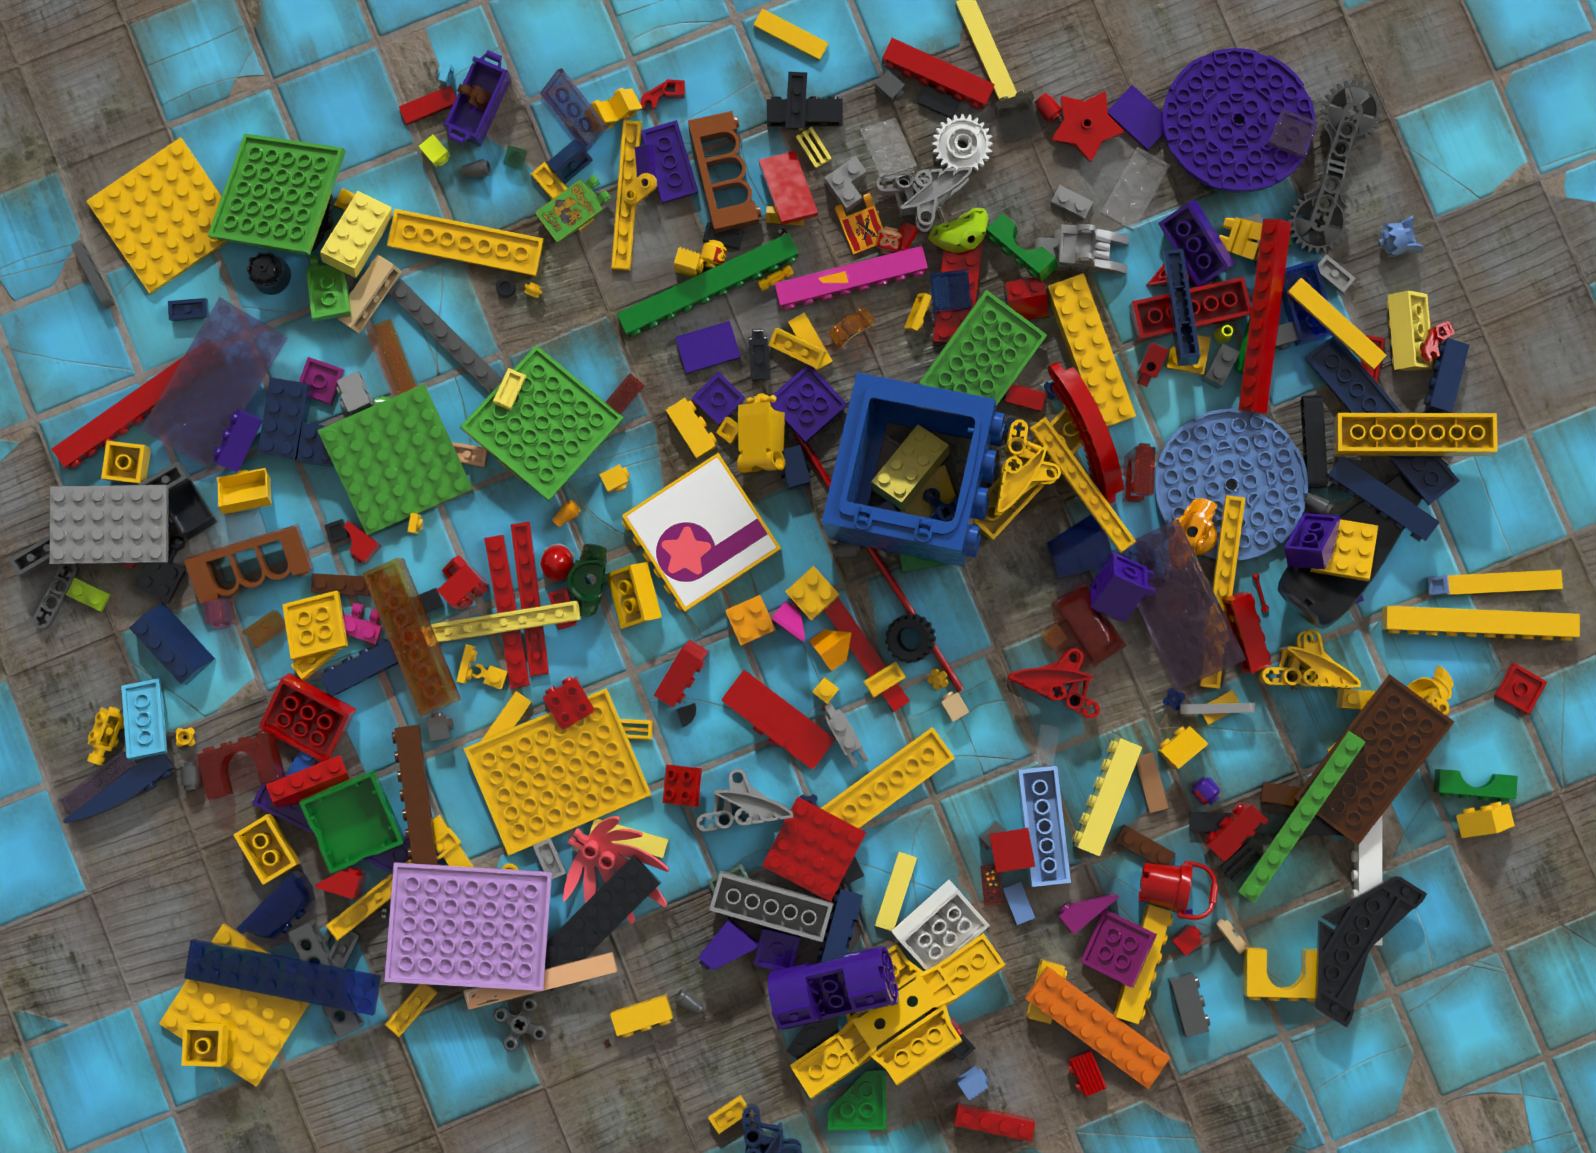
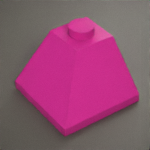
(790, 620)

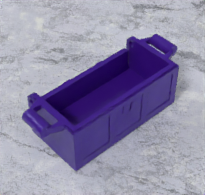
(464, 120)

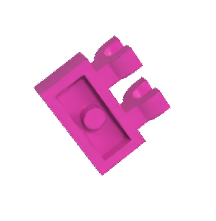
(361, 628)

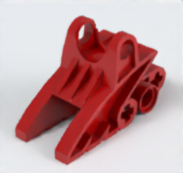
(1053, 675)

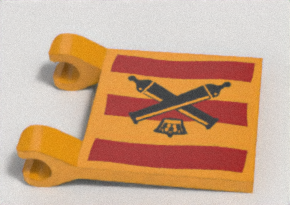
(861, 227)

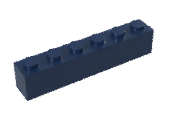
(1383, 499)

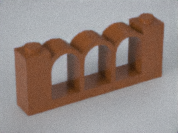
(710, 128)
(204, 578)

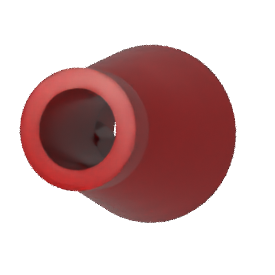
(908, 234)

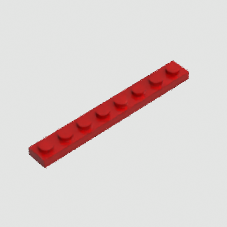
(506, 602)

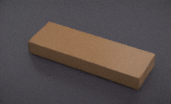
(1151, 783)

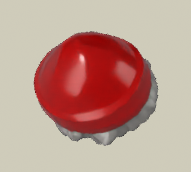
(557, 561)

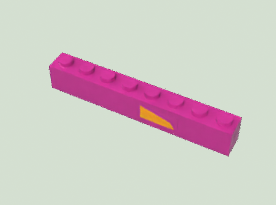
(851, 277)

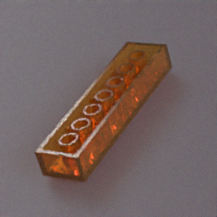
(411, 636)

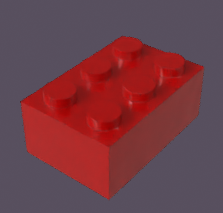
(463, 588)

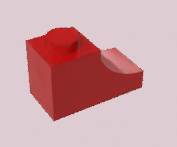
(363, 545)

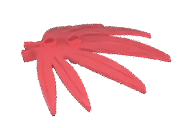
(601, 852)

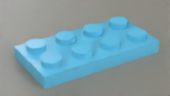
(144, 719)

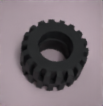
(894, 638)

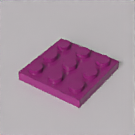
(1118, 948)

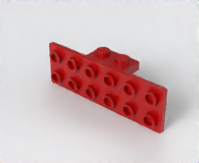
(778, 720)

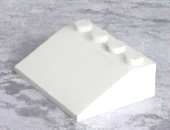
(940, 926)

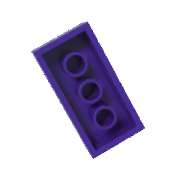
(1203, 249)

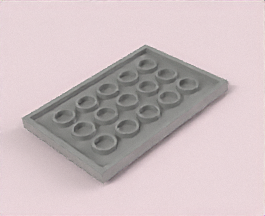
(109, 524)

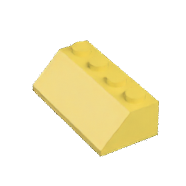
(1409, 329)

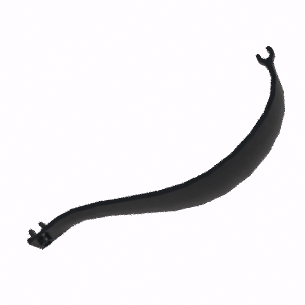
(1325, 597)

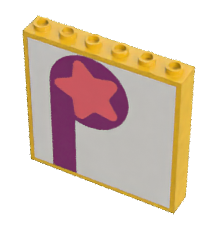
(700, 533)

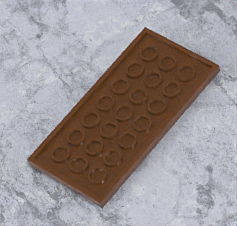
(1398, 737)

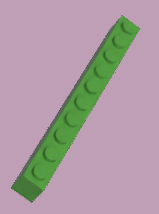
(1301, 816)

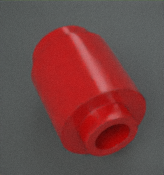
(1048, 107)

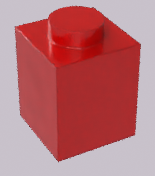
(1187, 939)

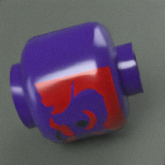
(1205, 791)

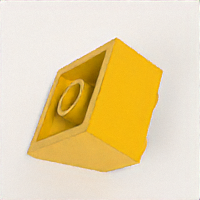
(1181, 747)

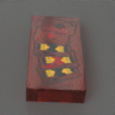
(991, 885)

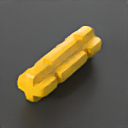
(775, 277)

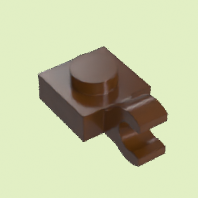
(476, 96)

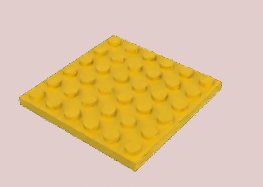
(161, 215)
(256, 1020)

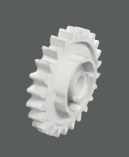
(962, 130)

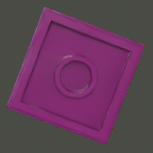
(323, 378)

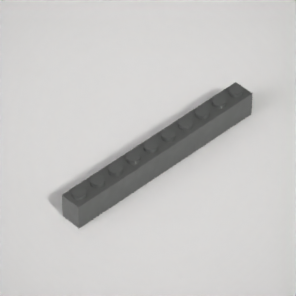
(38, 555)

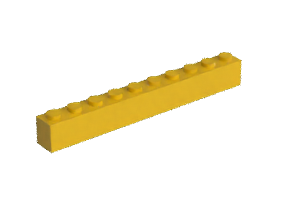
(1480, 622)

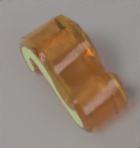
(851, 326)

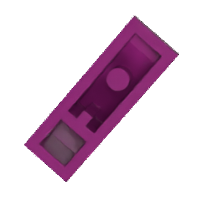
(1081, 912)

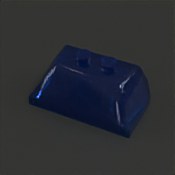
(280, 908)

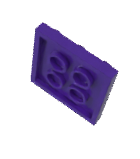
(808, 403)

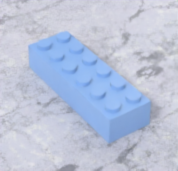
(1044, 816)

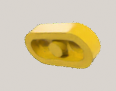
(638, 188)

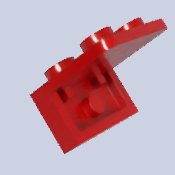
(568, 702)

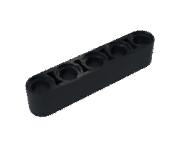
(1314, 440)

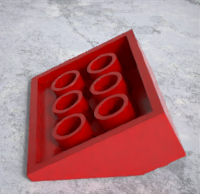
(307, 717)

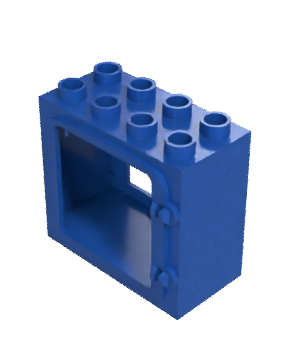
(885, 400)

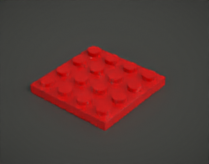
(814, 849)

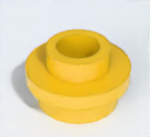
(533, 290)

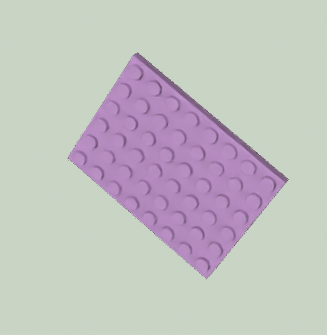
(468, 926)

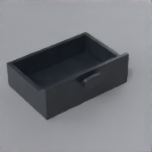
(189, 510)

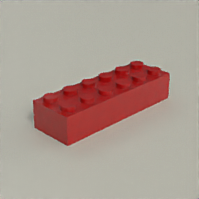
(1211, 306)

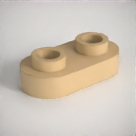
(1226, 929)

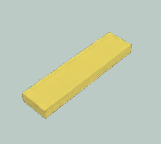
(648, 842)
(895, 891)

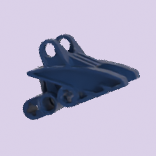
(772, 1141)

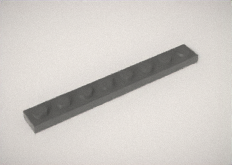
(445, 336)

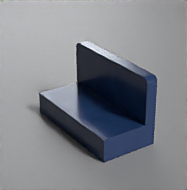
(569, 161)

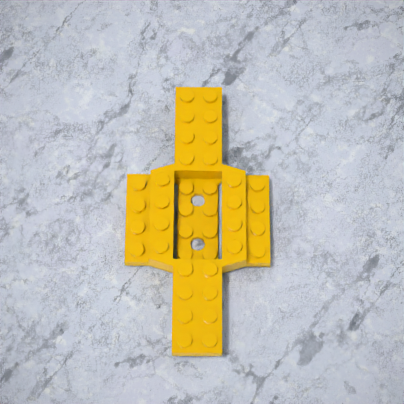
(917, 1045)

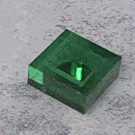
(515, 157)

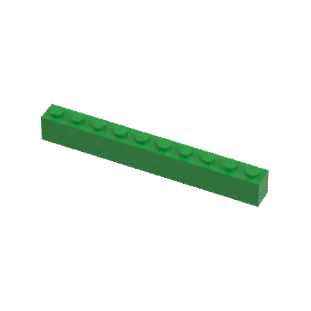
(708, 285)

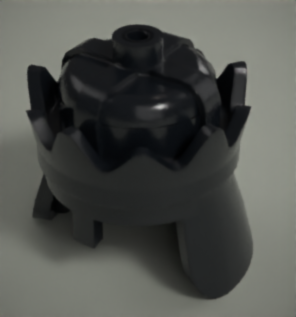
(269, 273)

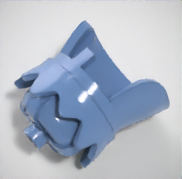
(1399, 238)

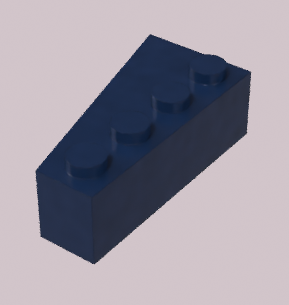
(841, 925)

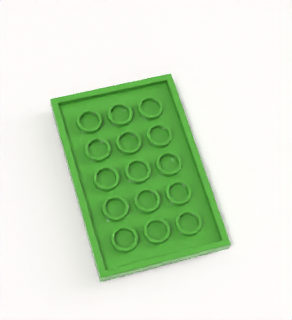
(985, 351)

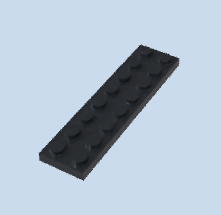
(601, 914)

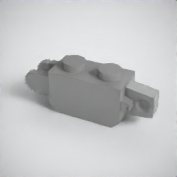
(844, 734)

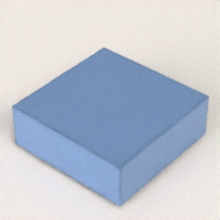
(1438, 585)

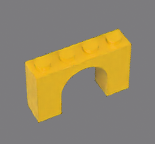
(1257, 984)

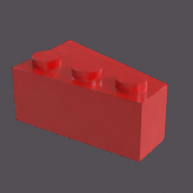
(681, 673)
(1234, 830)

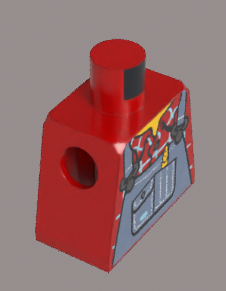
(1154, 354)

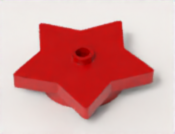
(1086, 138)

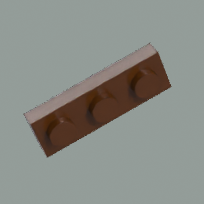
(342, 583)
(1144, 846)

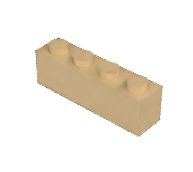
(370, 292)

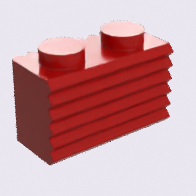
(1087, 1073)

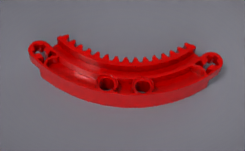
(1091, 428)

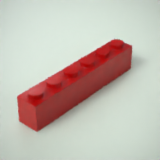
(937, 73)

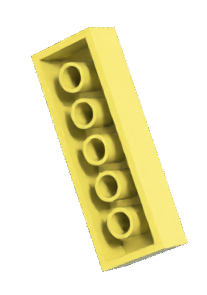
(1107, 796)

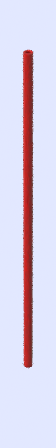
(884, 570)

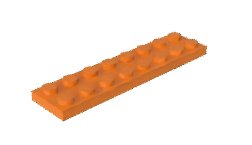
(1097, 1027)

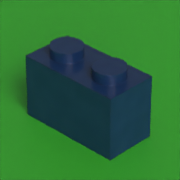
(795, 468)

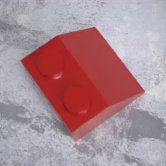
(1027, 298)
(345, 883)

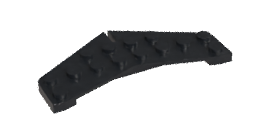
(1345, 949)

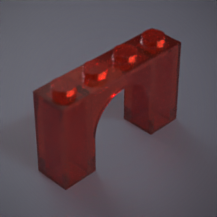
(1139, 473)
(215, 762)

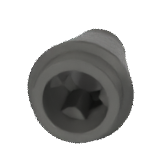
(477, 169)
(1318, 504)
(687, 1001)

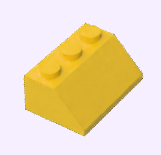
(634, 595)

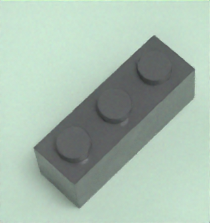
(1189, 1004)

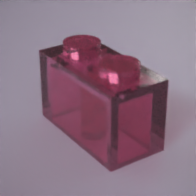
(219, 613)

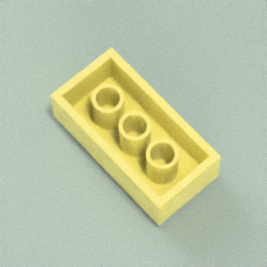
(356, 234)
(910, 467)

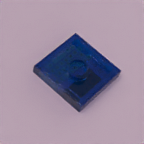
(950, 290)

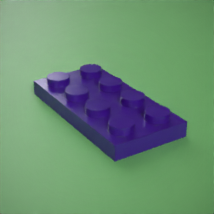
(671, 162)

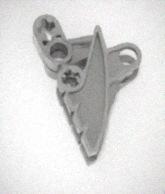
(936, 189)
(1084, 249)
(749, 799)

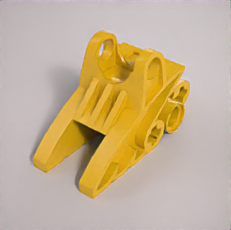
(1018, 482)
(1315, 663)

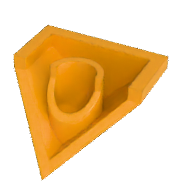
(832, 647)

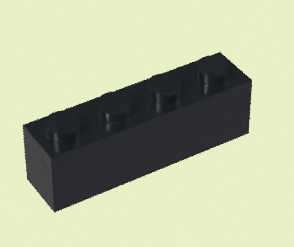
(817, 113)

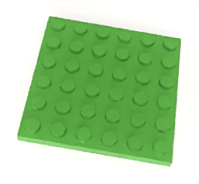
(277, 193)
(549, 428)
(395, 459)

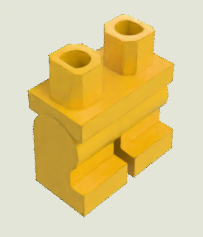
(1241, 233)

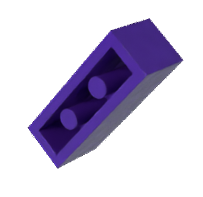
(237, 439)

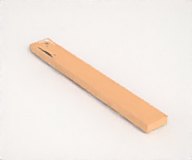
(553, 978)

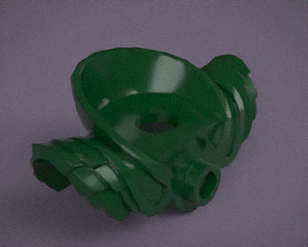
(593, 562)

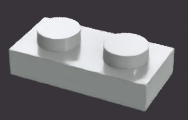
(1071, 202)
(1335, 274)
(549, 858)

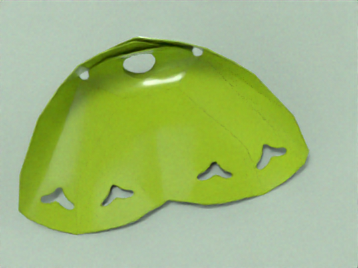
(960, 230)

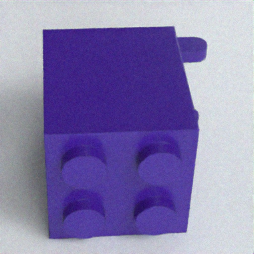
(1120, 587)

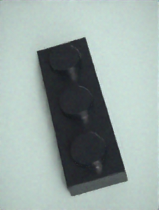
(796, 101)

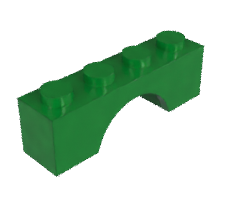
(1037, 261)
(1499, 786)

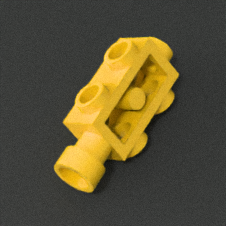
(104, 733)

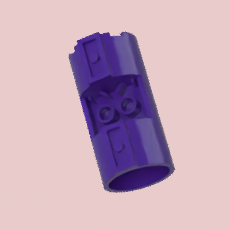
(832, 988)

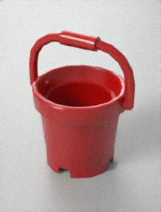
(1171, 886)

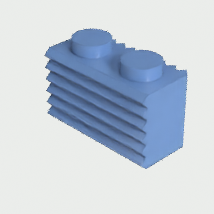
(973, 1082)

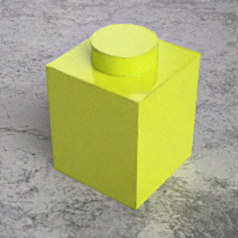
(435, 151)

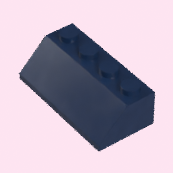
(172, 643)

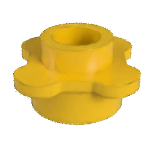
(180, 733)

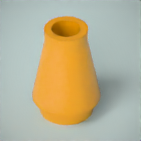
(567, 512)

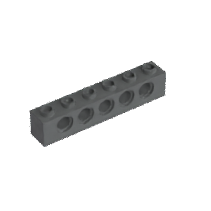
(320, 950)

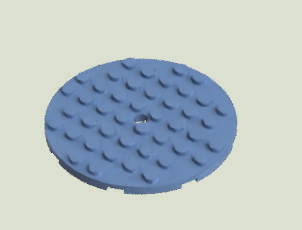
(1240, 449)

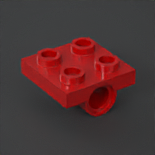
(682, 785)

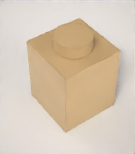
(954, 706)

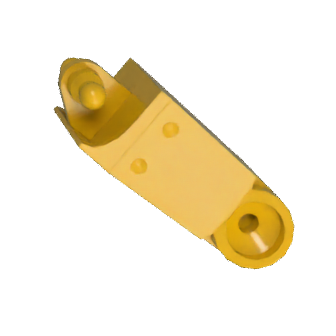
(760, 435)

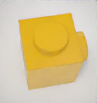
(615, 478)

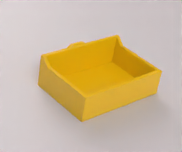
(244, 491)

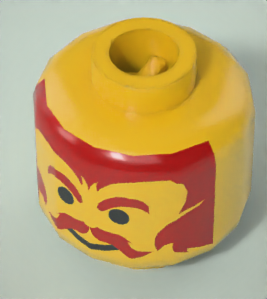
(713, 254)

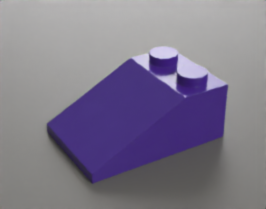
(1312, 541)

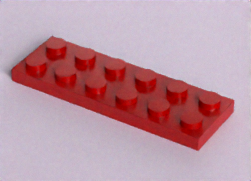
(948, 321)

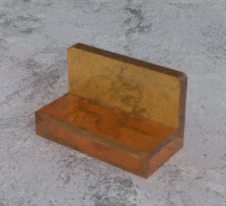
(265, 628)

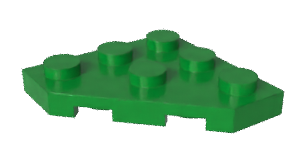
(861, 1104)

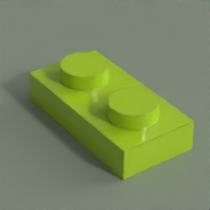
(88, 594)

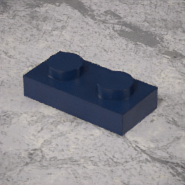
(188, 309)

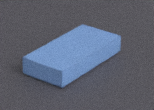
(1018, 903)

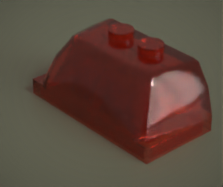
(1089, 628)

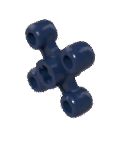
(937, 506)

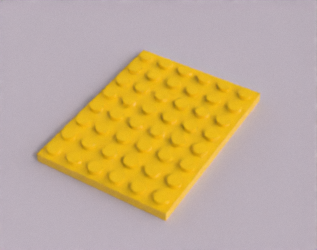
(556, 778)

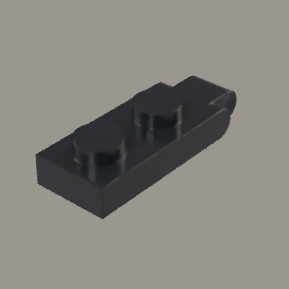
(759, 356)

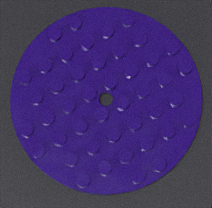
(1202, 126)

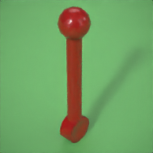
(1264, 608)

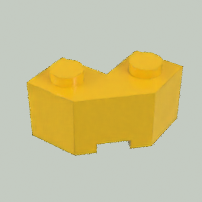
(620, 106)

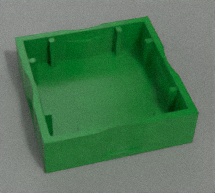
(352, 821)

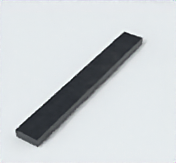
(1210, 822)

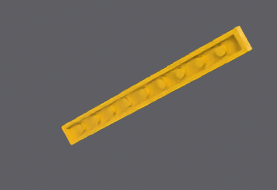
(1226, 562)

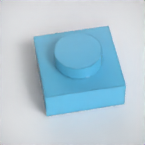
(445, 73)

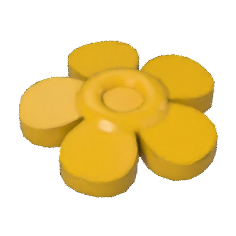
(938, 679)

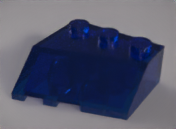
(1079, 549)

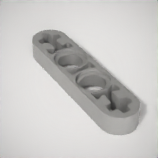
(1217, 708)

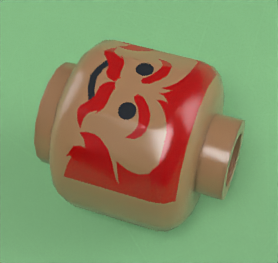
(888, 240)

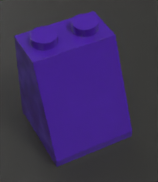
(727, 945)

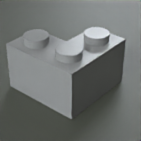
(842, 183)
(354, 393)

